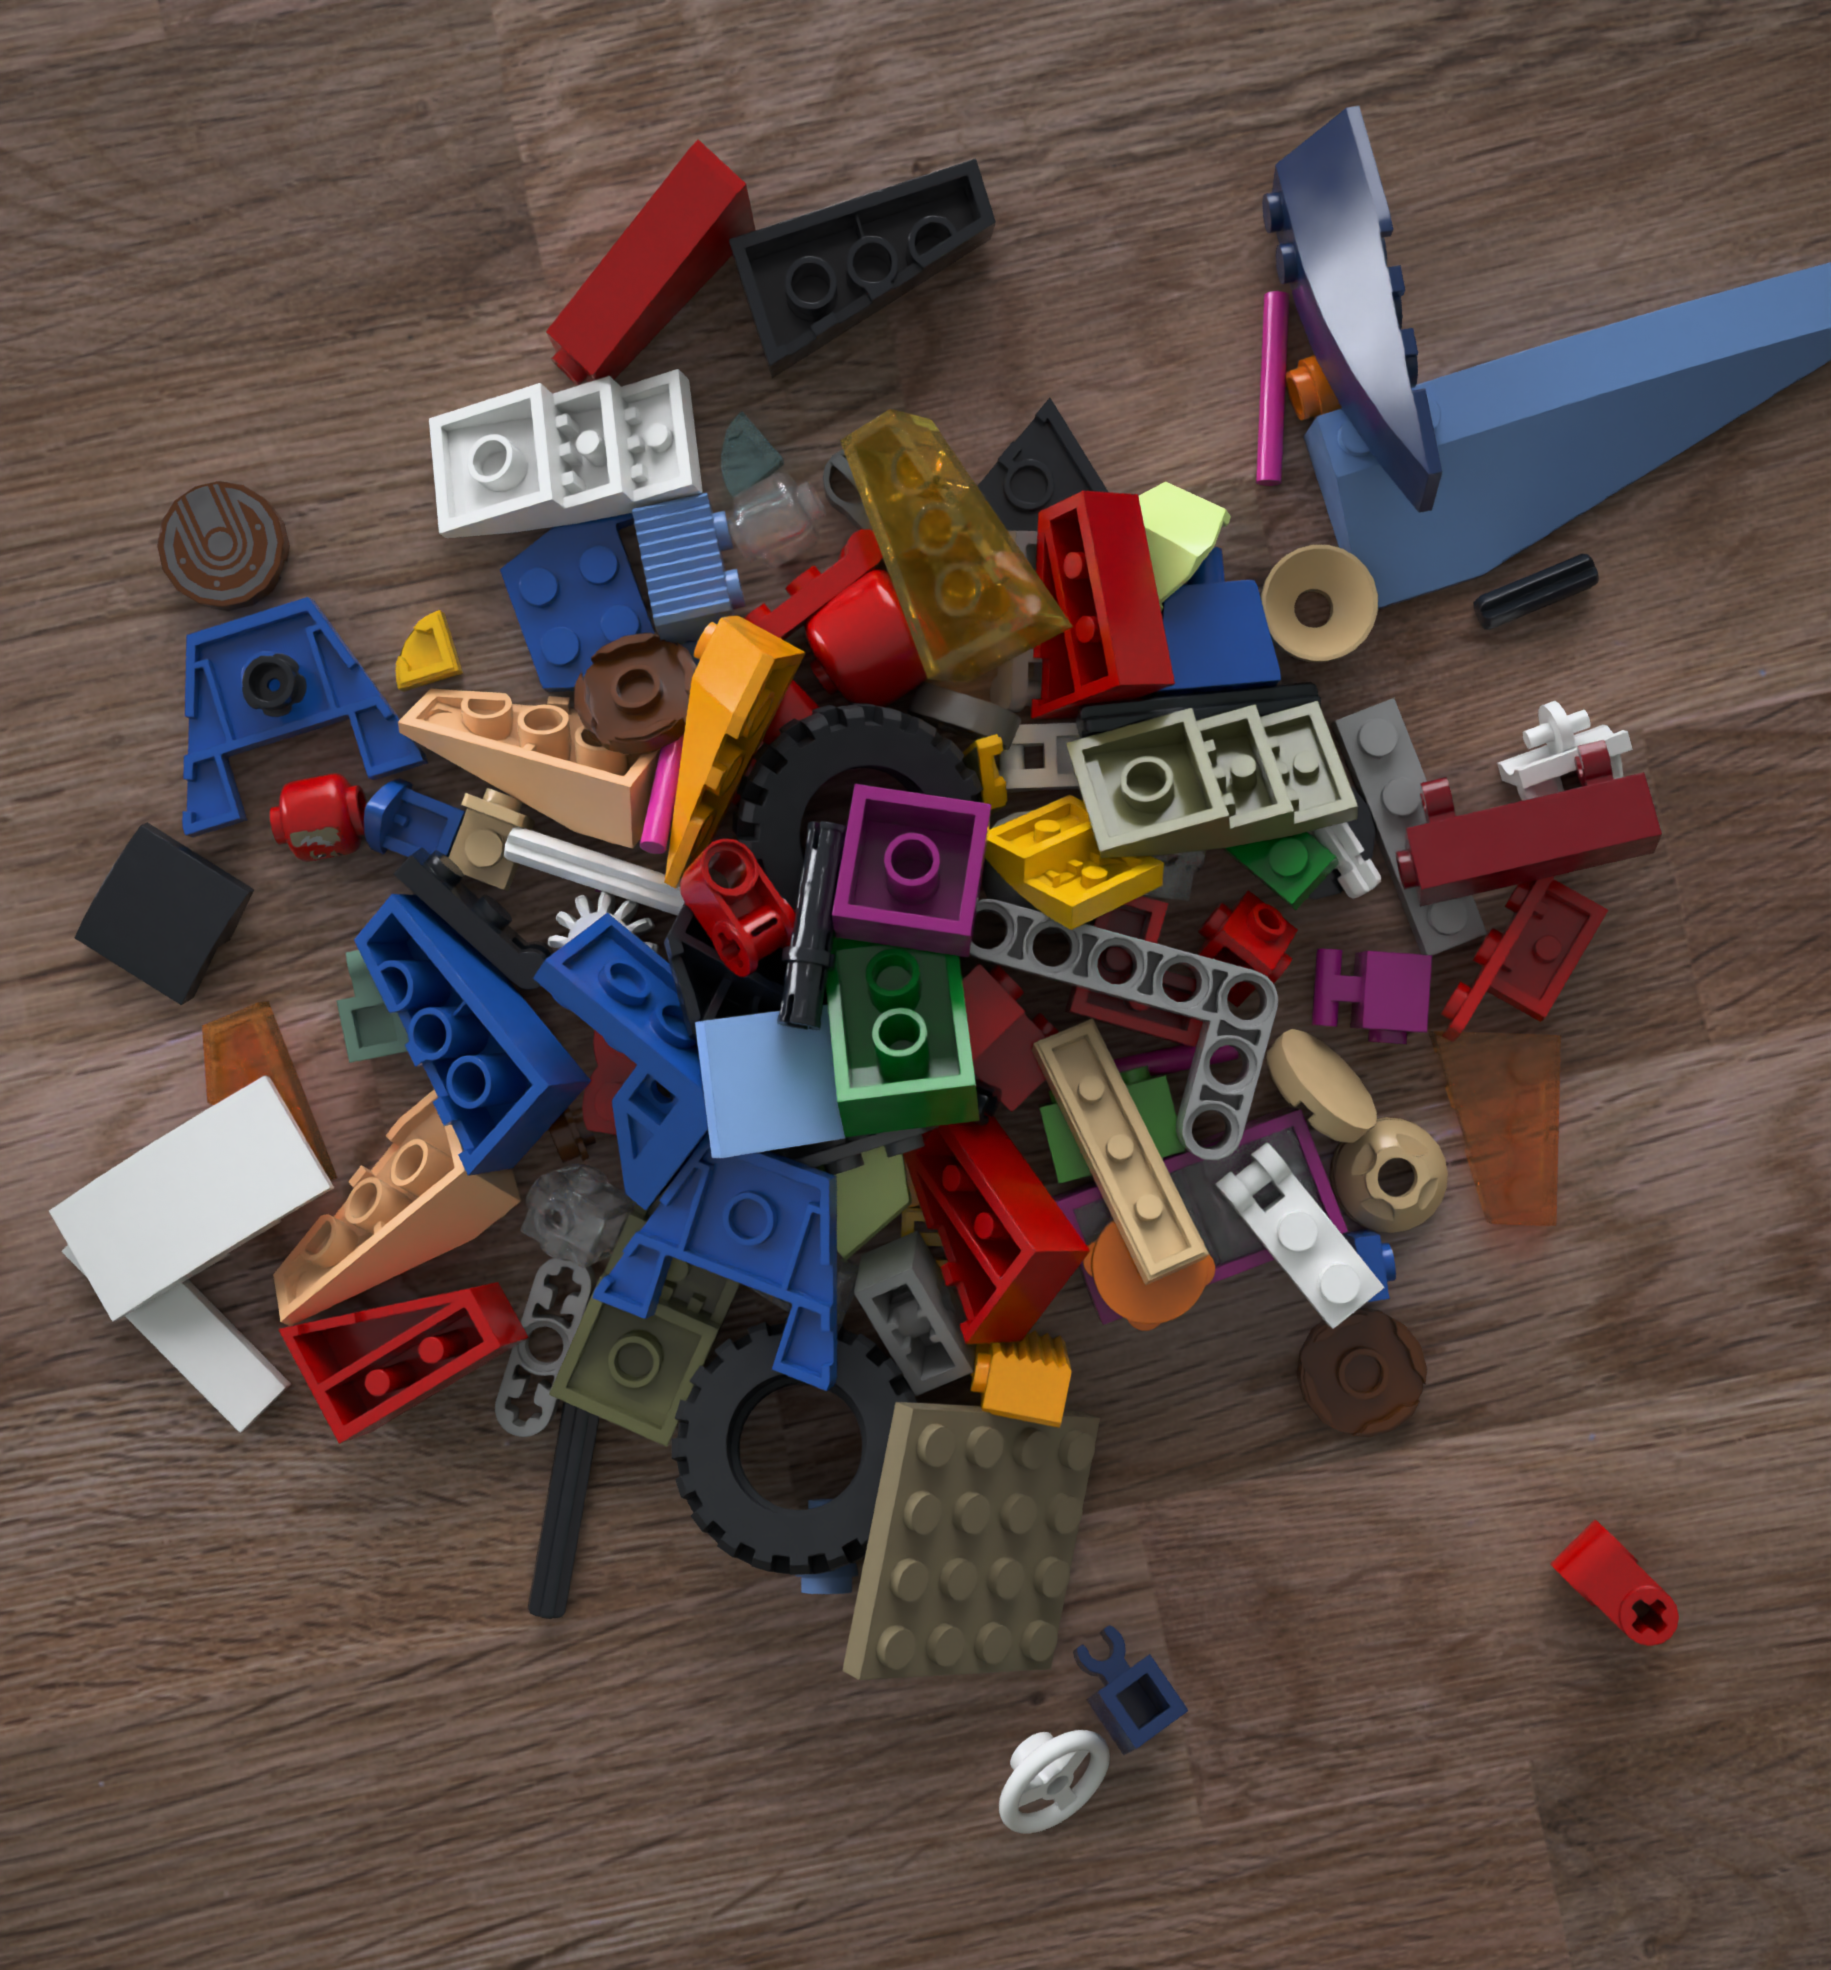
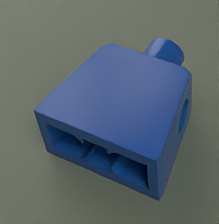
(1217, 634)

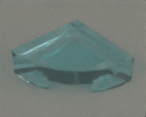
(746, 456)

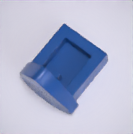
(409, 820)

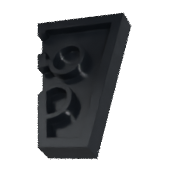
(1038, 472)

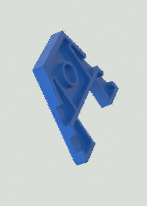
(576, 596)
(226, 724)
(757, 1225)

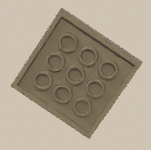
(969, 1543)

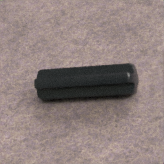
(1536, 591)

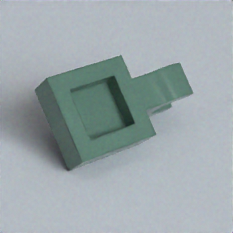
(365, 1019)

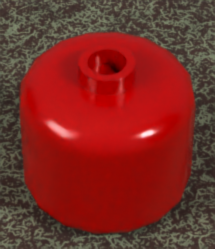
(865, 643)

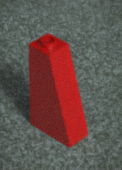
(653, 268)

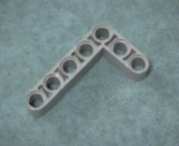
(1145, 987)

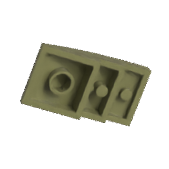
(1211, 781)
(641, 1367)

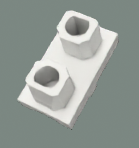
(1539, 770)

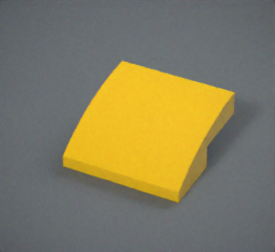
(1058, 867)

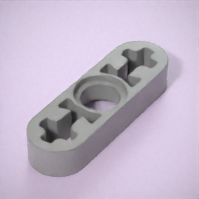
(515, 1385)

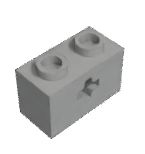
(915, 1313)

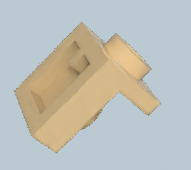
(483, 837)

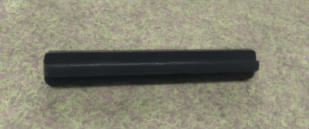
(1107, 716)
(563, 1512)

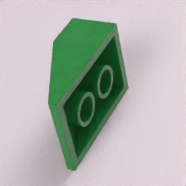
(899, 1038)

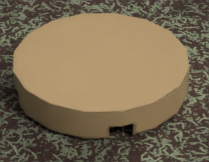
(1324, 1082)

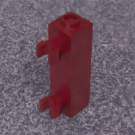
(1528, 838)

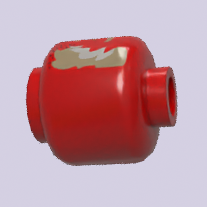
(319, 817)

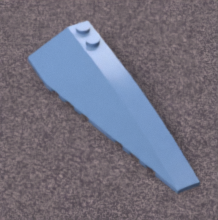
(1566, 428)

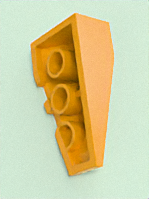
(728, 714)

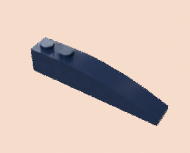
(1334, 255)

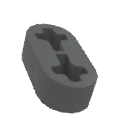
(963, 714)

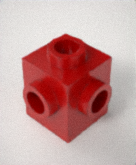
(1248, 937)

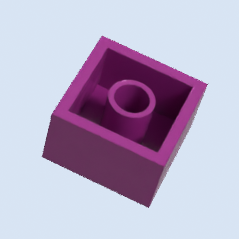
(911, 870)

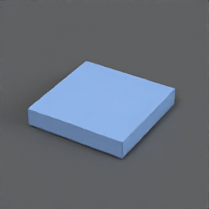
(767, 1084)

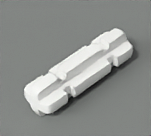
(1356, 874)

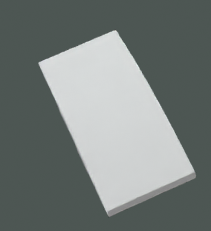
(564, 455)
(190, 1198)

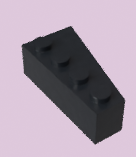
(851, 259)

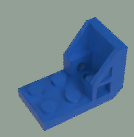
(635, 1006)

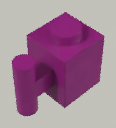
(1386, 993)

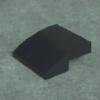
(163, 913)

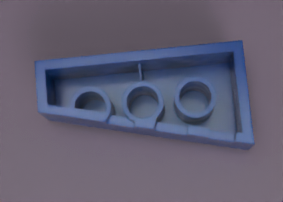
(480, 1042)

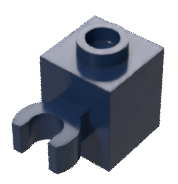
(1134, 1699)

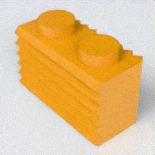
(1023, 1378)

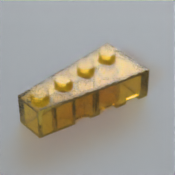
(947, 552)

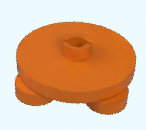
(1125, 1291)

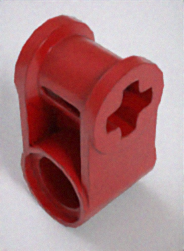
(739, 911)
(1613, 1582)

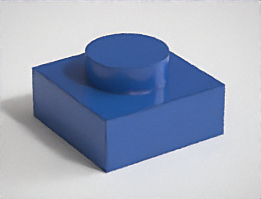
(1376, 1256)

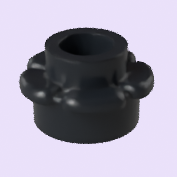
(260, 674)

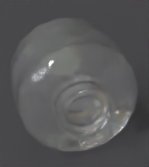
(776, 519)

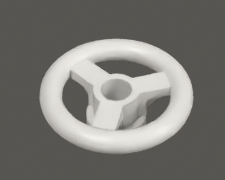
(1045, 1770)

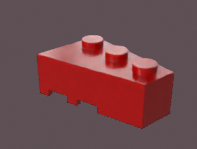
(1103, 579)
(997, 1226)
(396, 1355)

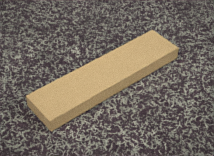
(1119, 1152)

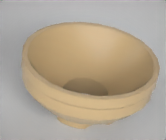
(1341, 581)
(1356, 1171)

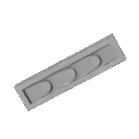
(1389, 783)

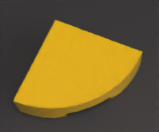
(427, 654)

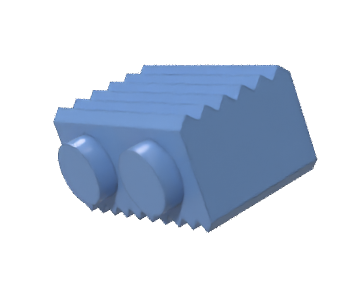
(685, 566)

